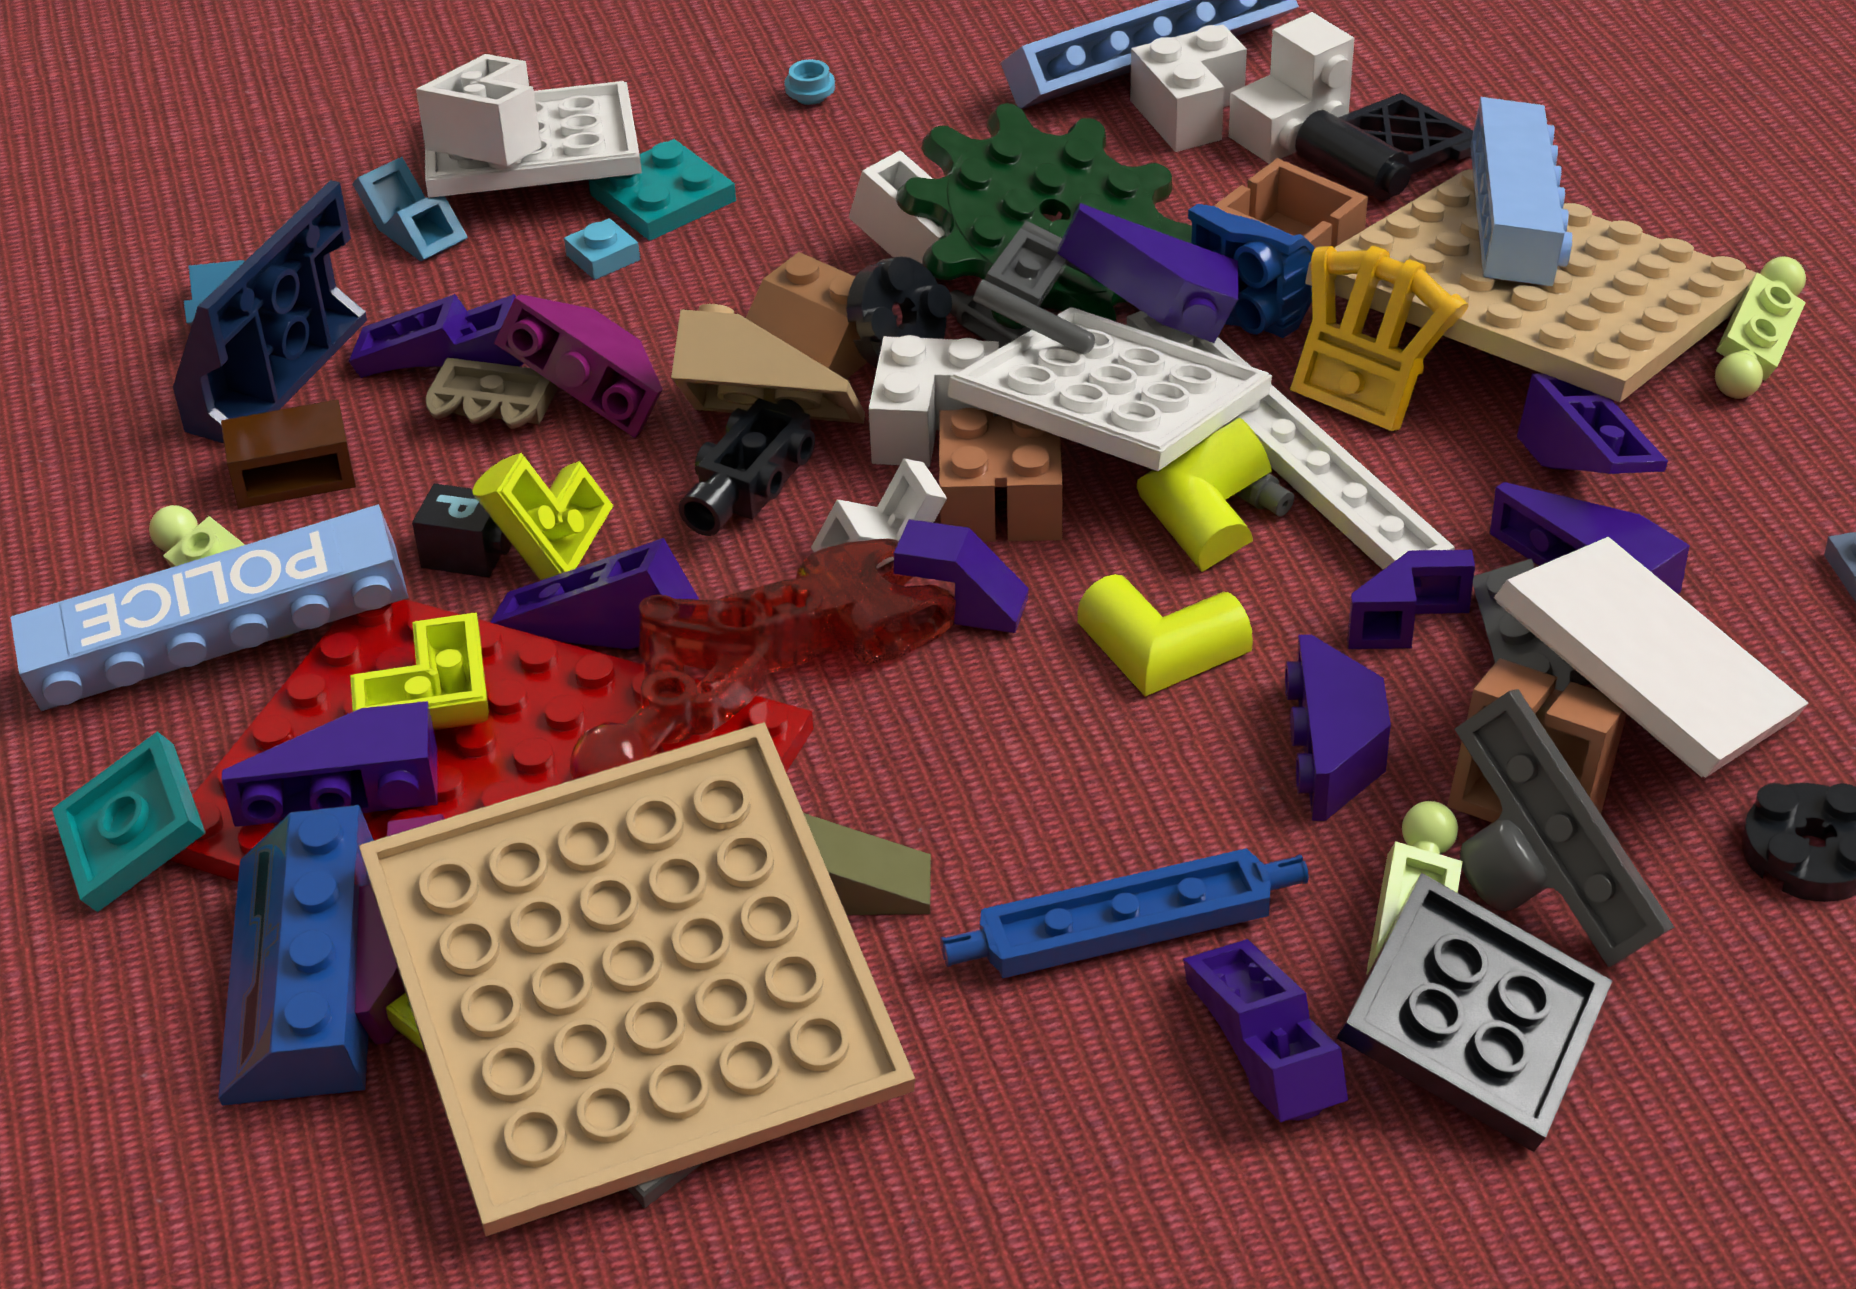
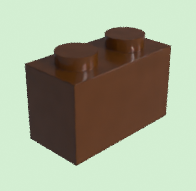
(287, 454)

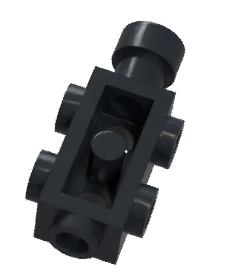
(747, 464)

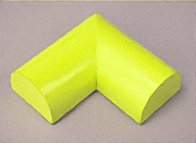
(1194, 488)
(543, 523)
(1161, 649)
(445, 674)

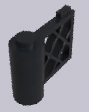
(1374, 158)

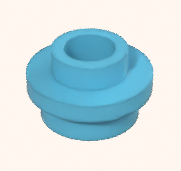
(809, 81)

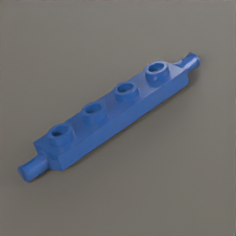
(1124, 912)

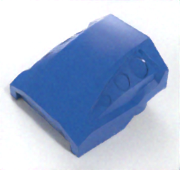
(1269, 268)

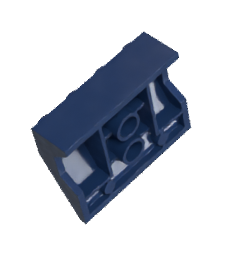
(269, 322)

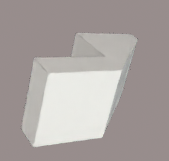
(910, 495)

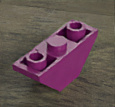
(584, 358)

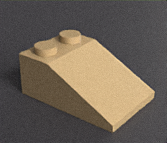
(732, 362)

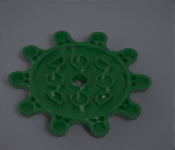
(1016, 179)

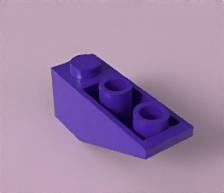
(364, 759)

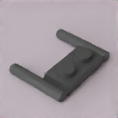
(1022, 281)

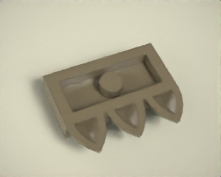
(488, 392)

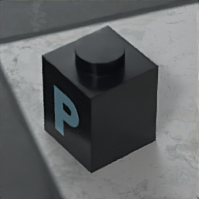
(457, 533)

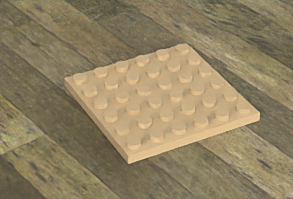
(1603, 325)
(631, 976)

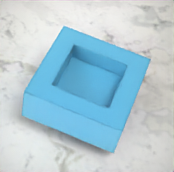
(601, 248)

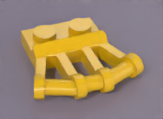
(1361, 372)

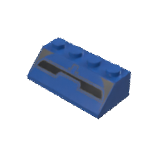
(296, 962)

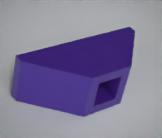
(1338, 722)

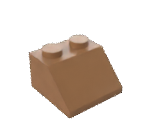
(807, 309)

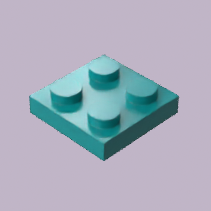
(668, 192)
(127, 821)

